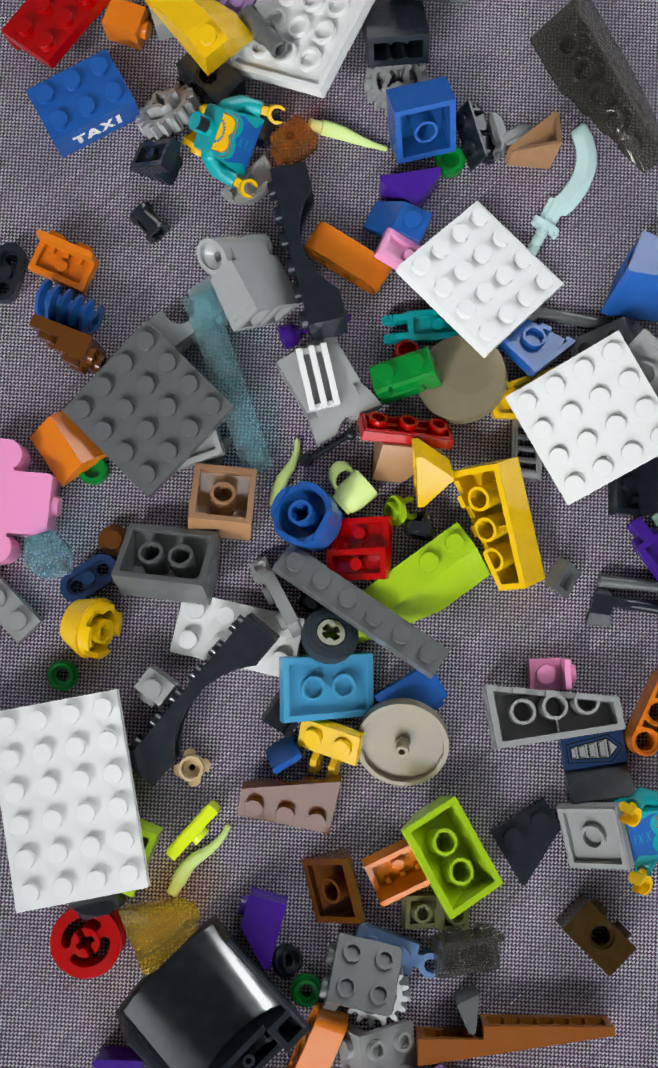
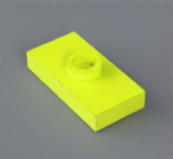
(194, 831)

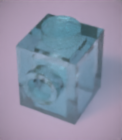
(47, 555)

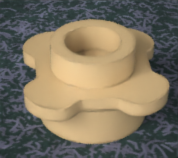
(192, 776)

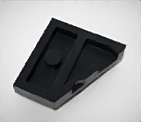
(526, 837)

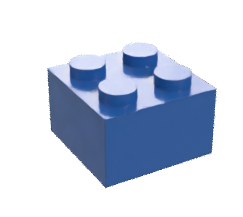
(421, 119)

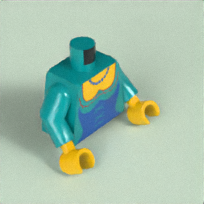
(228, 137)
(641, 822)

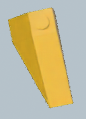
(204, 29)

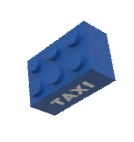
(84, 103)

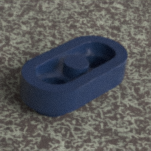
(90, 577)

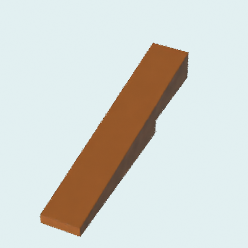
(507, 1034)

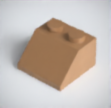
(223, 500)

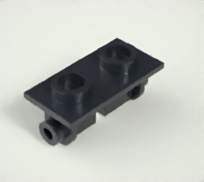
(470, 125)

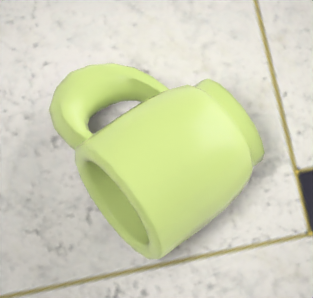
(354, 491)

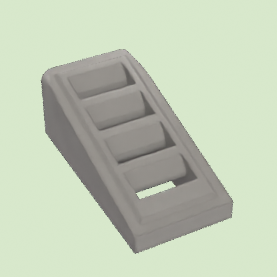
(528, 475)

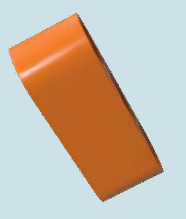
(346, 258)
(641, 721)
(322, 1041)

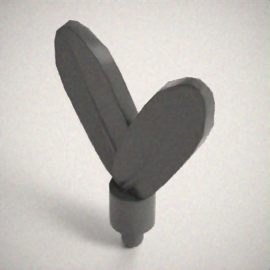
(501, 138)

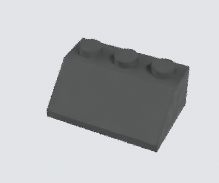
(168, 563)

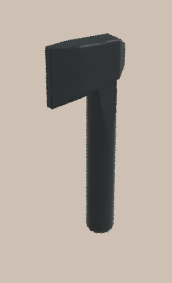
(602, 603)

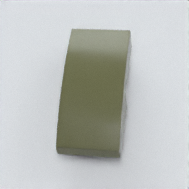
(426, 911)

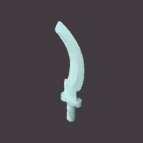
(572, 193)

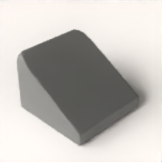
(468, 1005)

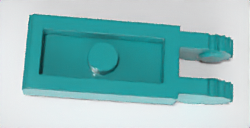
(422, 327)

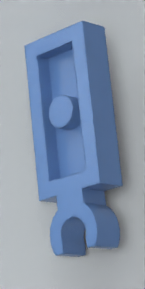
(410, 947)

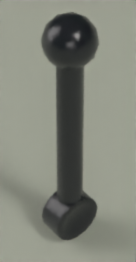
(306, 460)

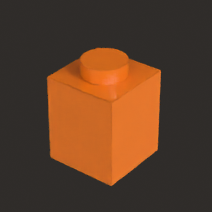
(127, 23)

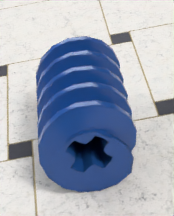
(65, 310)

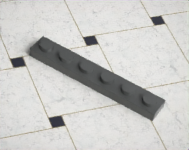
(361, 610)

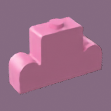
(26, 499)

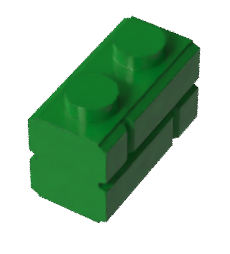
(405, 375)

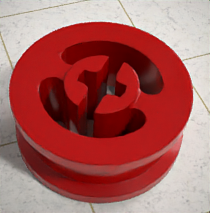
(74, 953)

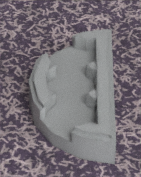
(257, 171)

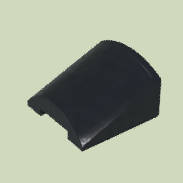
(209, 1008)

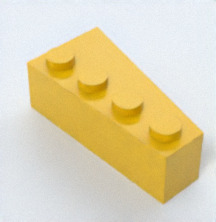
(502, 521)

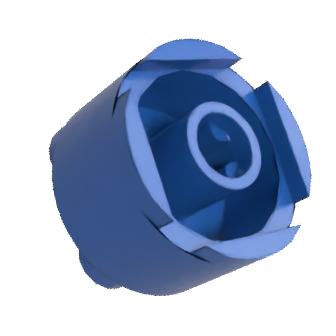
(306, 516)

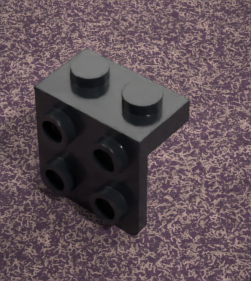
(635, 491)

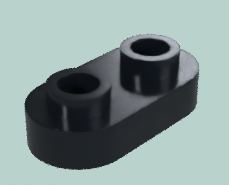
(12, 274)

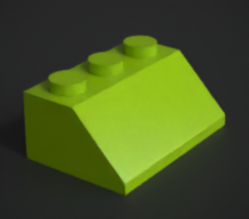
(451, 855)

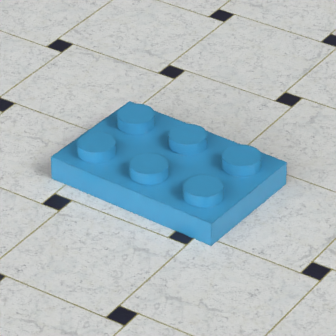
(325, 690)

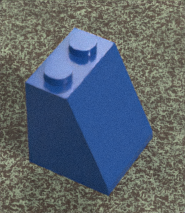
(636, 283)

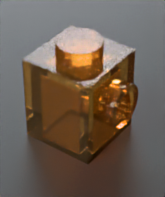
(293, 142)

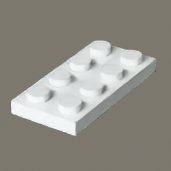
(203, 625)

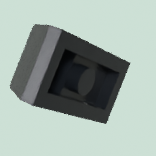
(158, 160)

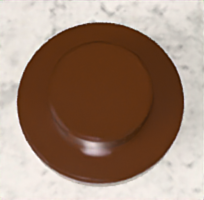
(111, 539)

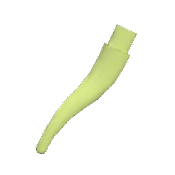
(340, 132)
(285, 474)
(187, 866)

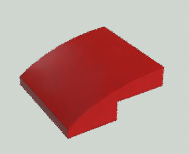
(362, 549)

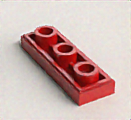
(401, 430)

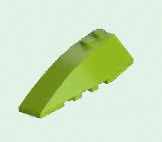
(429, 578)

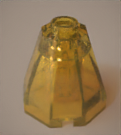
(158, 928)

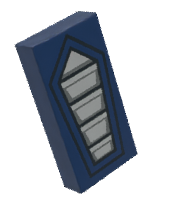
(593, 750)

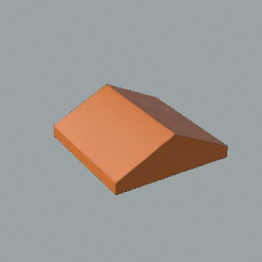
(65, 447)

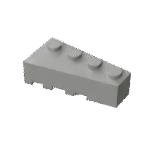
(535, 716)

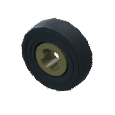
(328, 650)

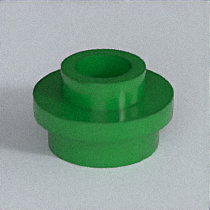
(53, 675)
(303, 999)

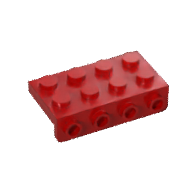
(51, 27)

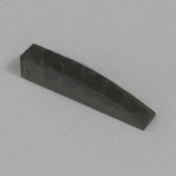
(599, 80)

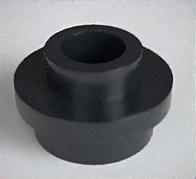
(293, 960)

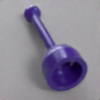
(291, 334)

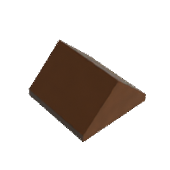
(334, 887)

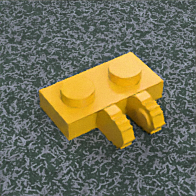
(331, 740)

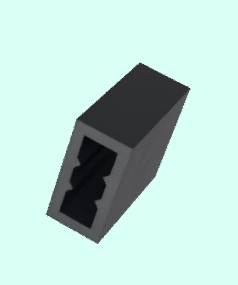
(396, 33)

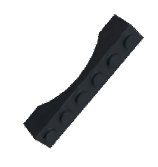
(321, 300)
(162, 745)

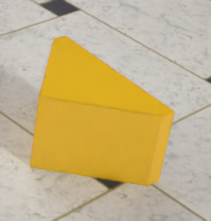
(430, 472)

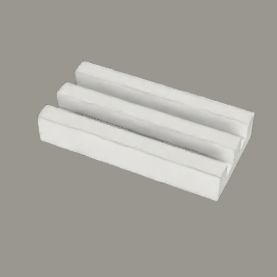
(311, 351)

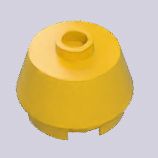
(90, 626)

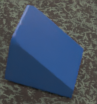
(283, 754)

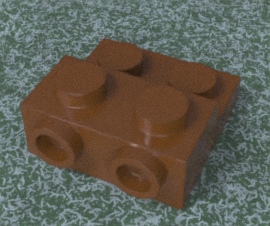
(75, 347)

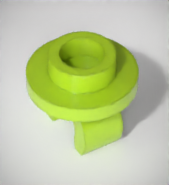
(397, 509)

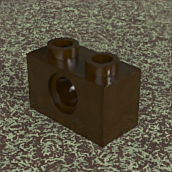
(606, 950)

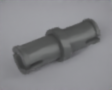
(263, 31)

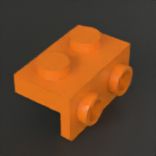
(64, 261)
(394, 872)

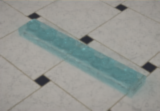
(228, 379)

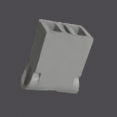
(247, 279)
(353, 395)

